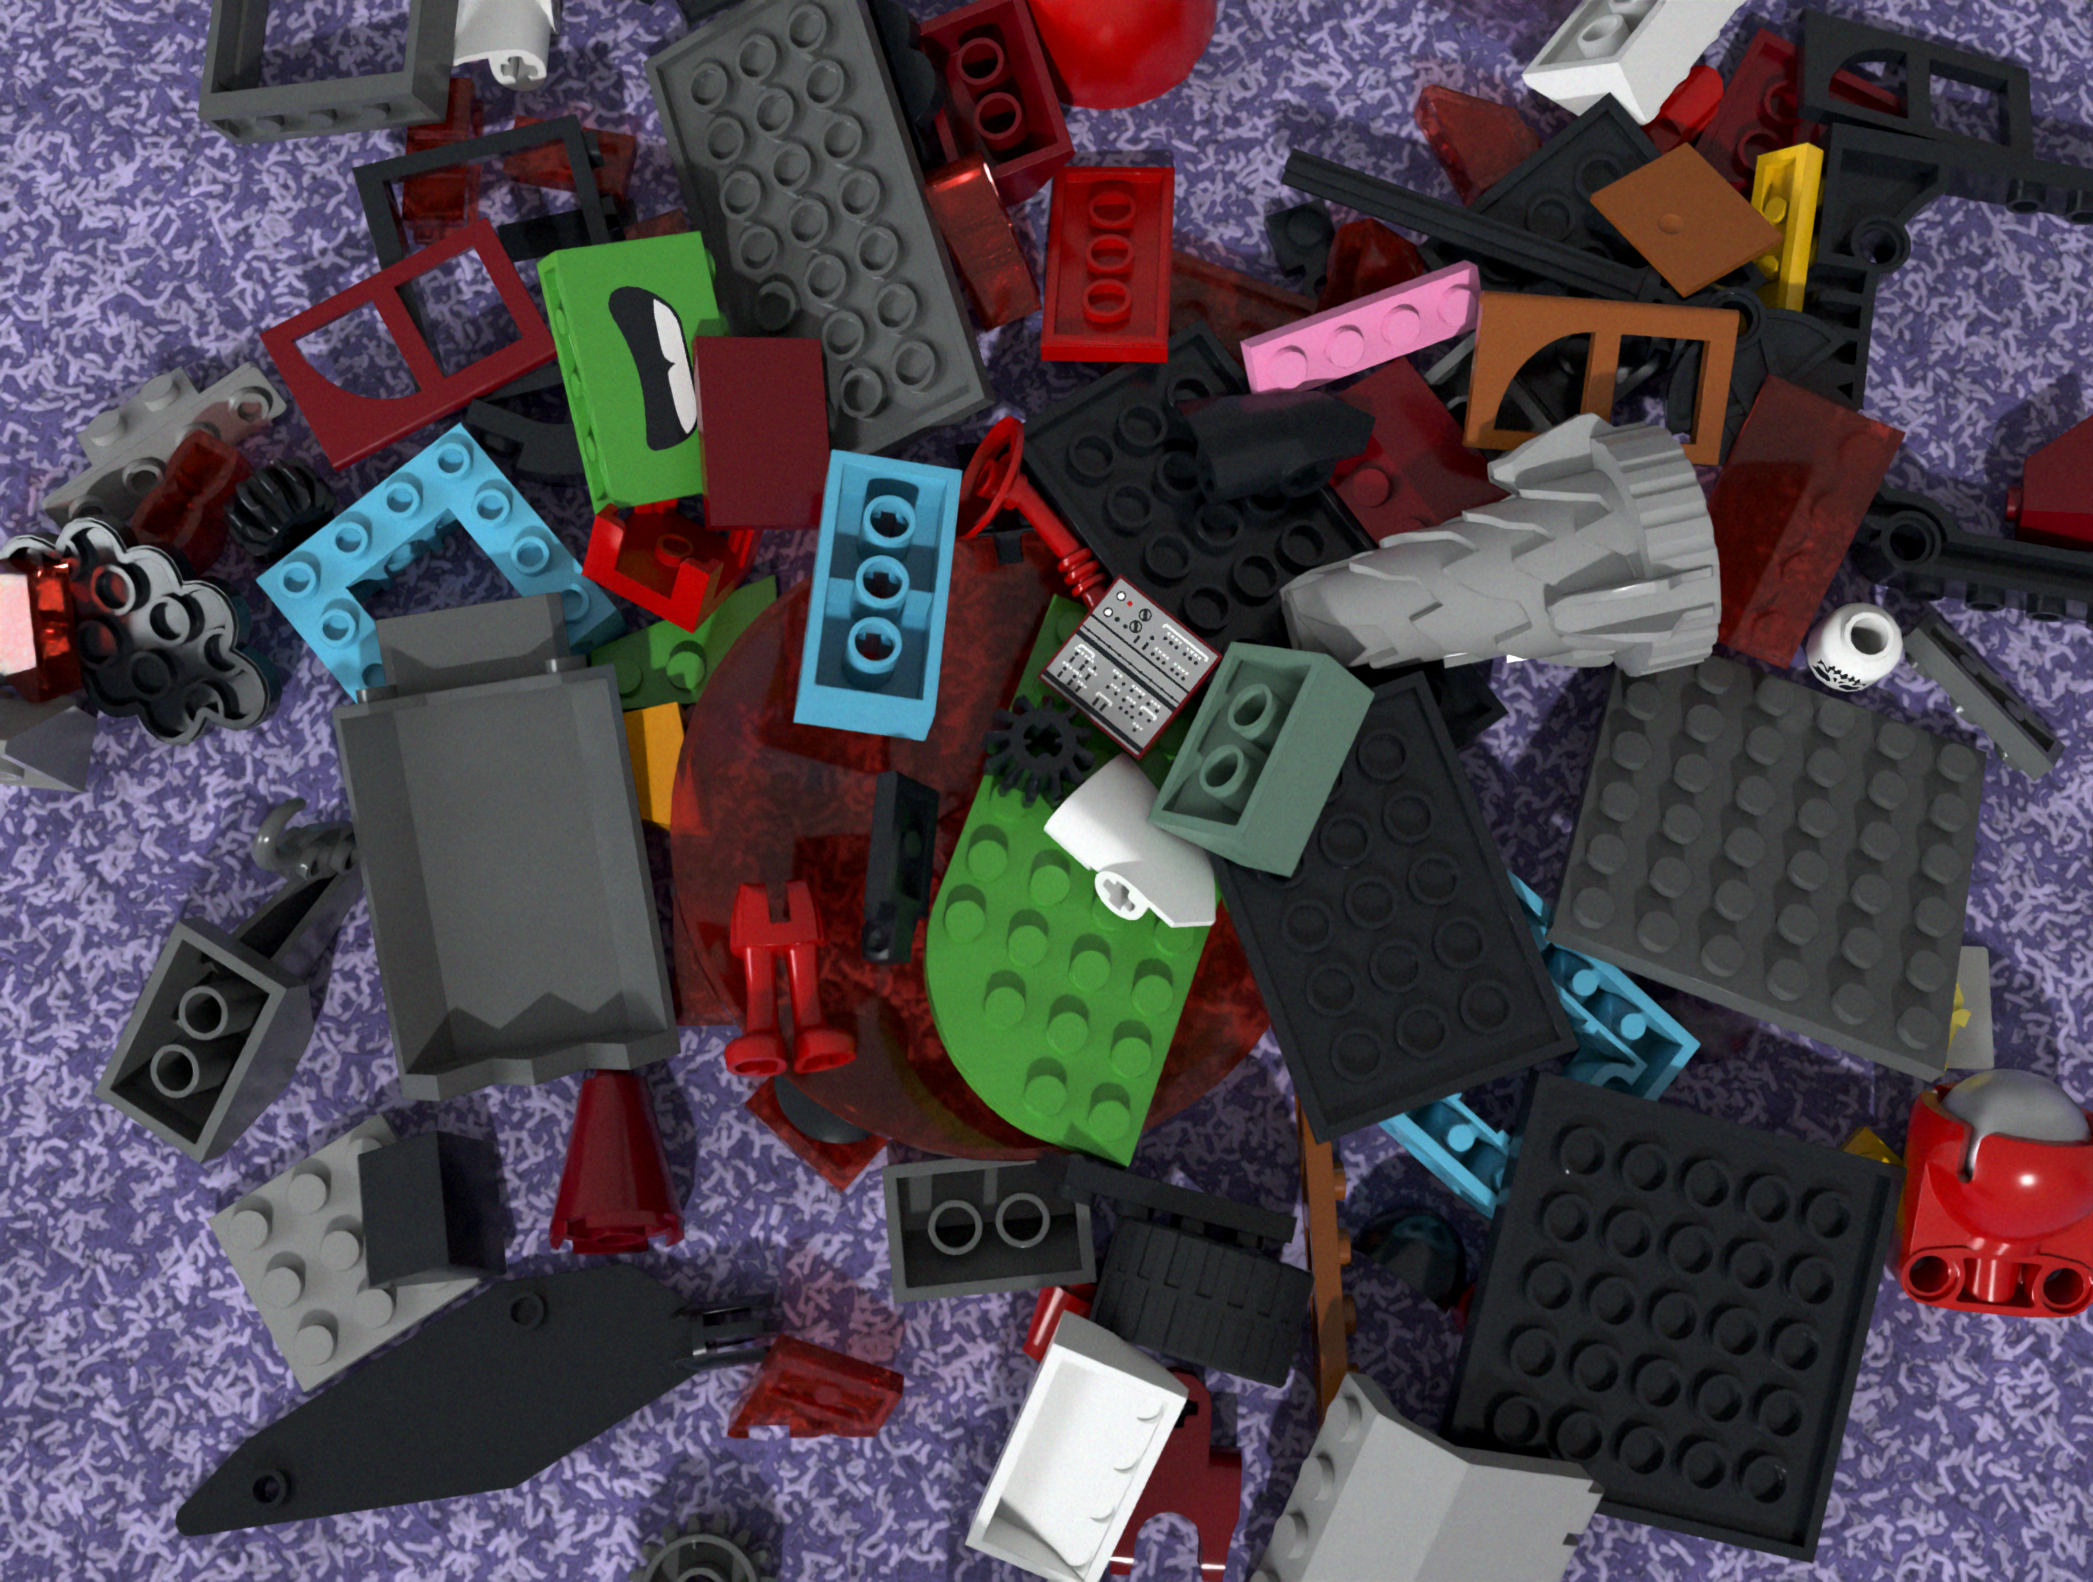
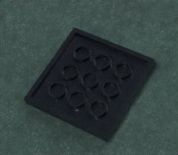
(1552, 199)

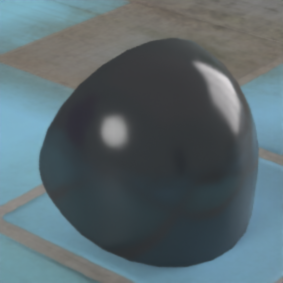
(1418, 1249)

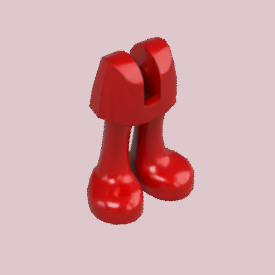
(761, 945)

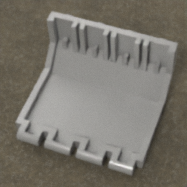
(1410, 1507)

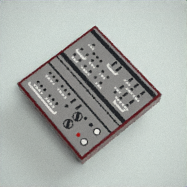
(1130, 667)

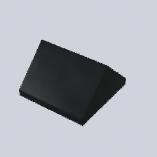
(430, 1211)

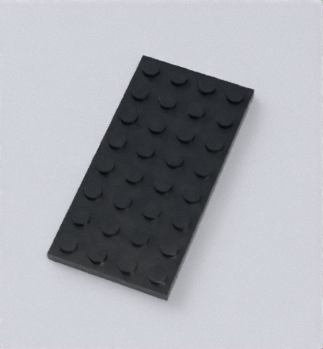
(1128, 488)

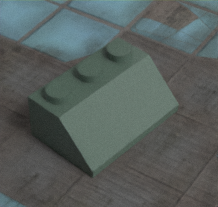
(1262, 755)

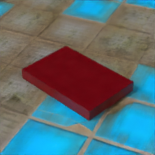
(761, 431)

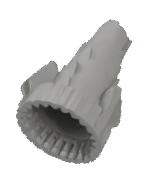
(1578, 568)

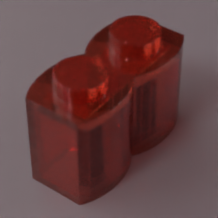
(1365, 261)
(190, 501)

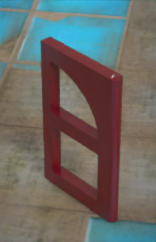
(359, 426)

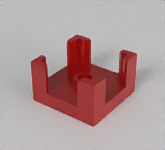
(668, 561)

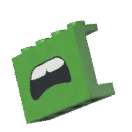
(626, 360)

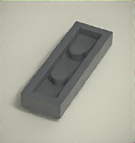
(1981, 697)

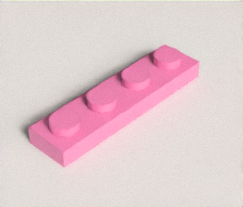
(1364, 331)

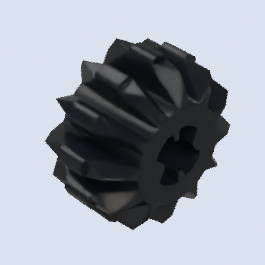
(278, 509)
(1025, 730)

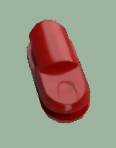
(1686, 109)

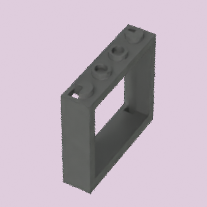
(251, 114)

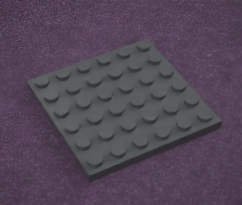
(1776, 857)

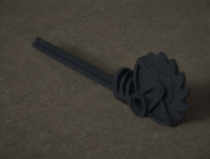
(1774, 340)

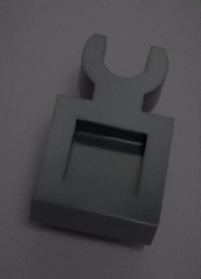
(1302, 243)

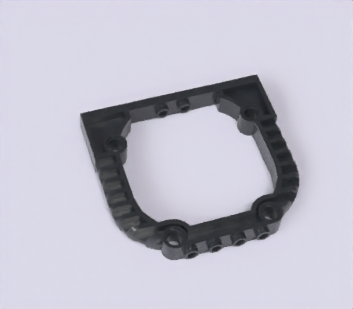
(1865, 197)

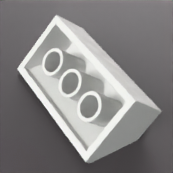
(1626, 49)

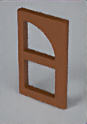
(1520, 324)

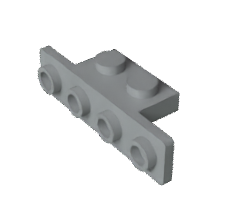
(137, 439)

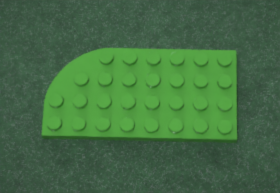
(1033, 979)

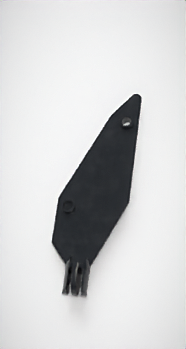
(479, 1398)

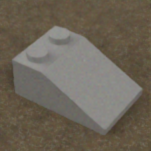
(45, 743)

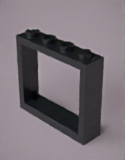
(391, 242)

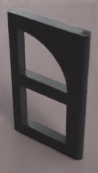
(1834, 43)

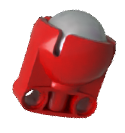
(1997, 1198)

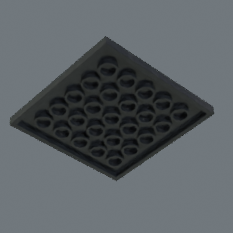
(1674, 1312)

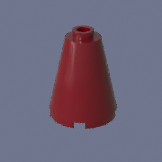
(615, 1172)

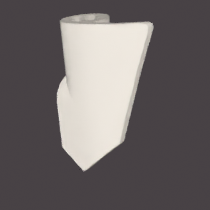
(510, 35)
(1135, 860)

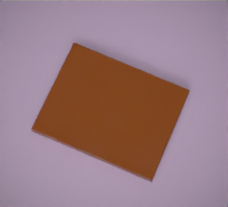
(1686, 219)

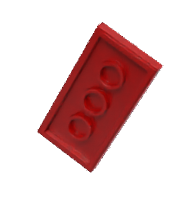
(1109, 265)

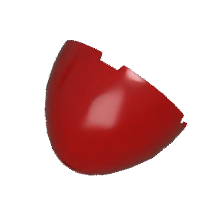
(1120, 49)

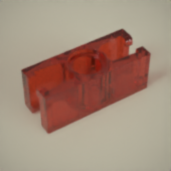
(447, 200)
(982, 240)

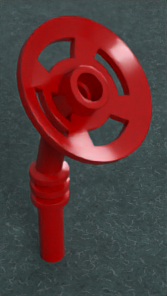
(1000, 484)

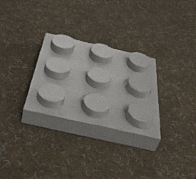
(305, 1264)

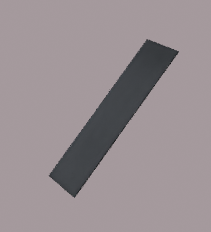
(555, 232)

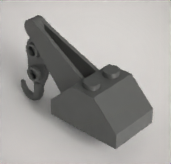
(234, 1009)

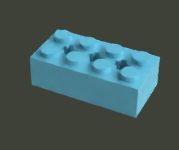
(905, 627)

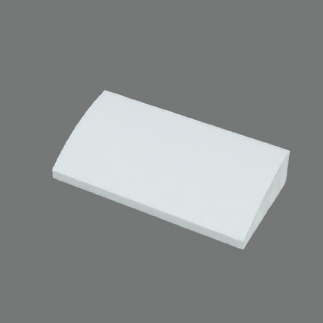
(1077, 1454)

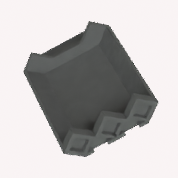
(503, 854)

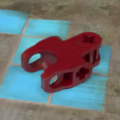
(1193, 1482)

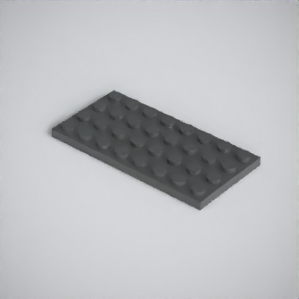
(821, 213)

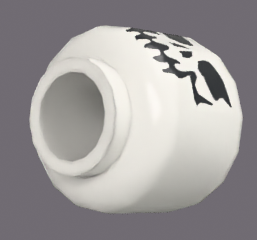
(1854, 646)

